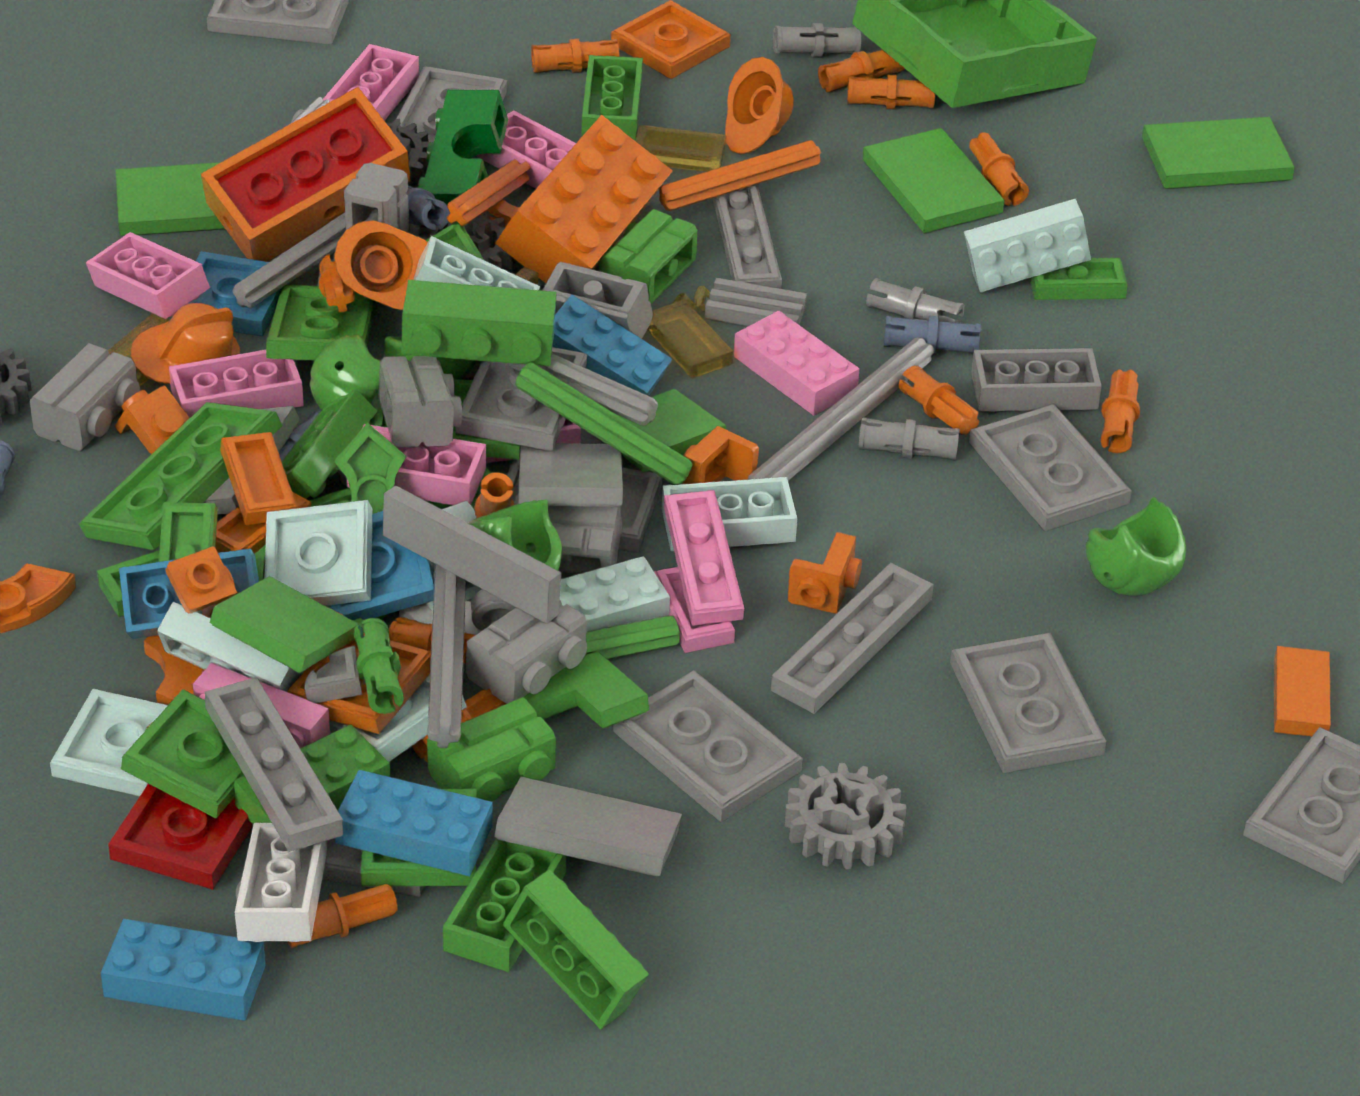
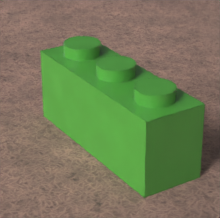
(478, 322)

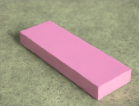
(703, 557)

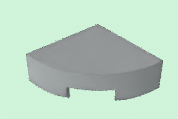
(335, 679)

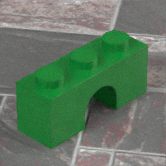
(466, 127)

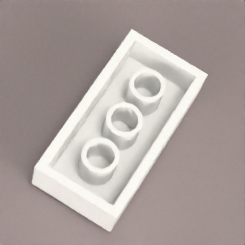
(278, 888)

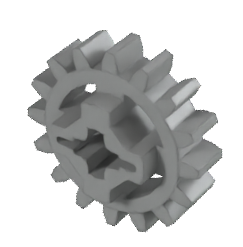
(845, 816)

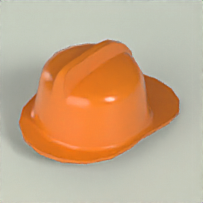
(757, 105)
(378, 261)
(191, 335)

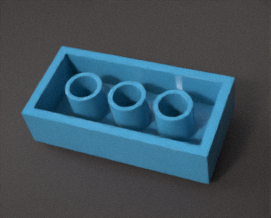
(609, 347)
(149, 592)
(415, 822)
(183, 969)

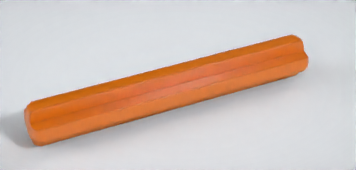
(739, 175)
(488, 192)

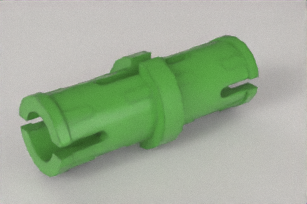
(378, 666)

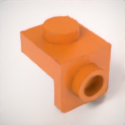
(152, 417)
(721, 456)
(201, 581)
(826, 584)

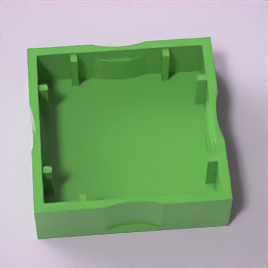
(980, 47)

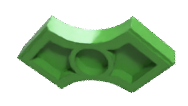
(370, 466)

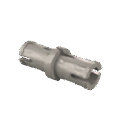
(816, 39)
(912, 303)
(908, 438)

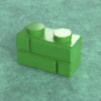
(653, 252)
(495, 751)

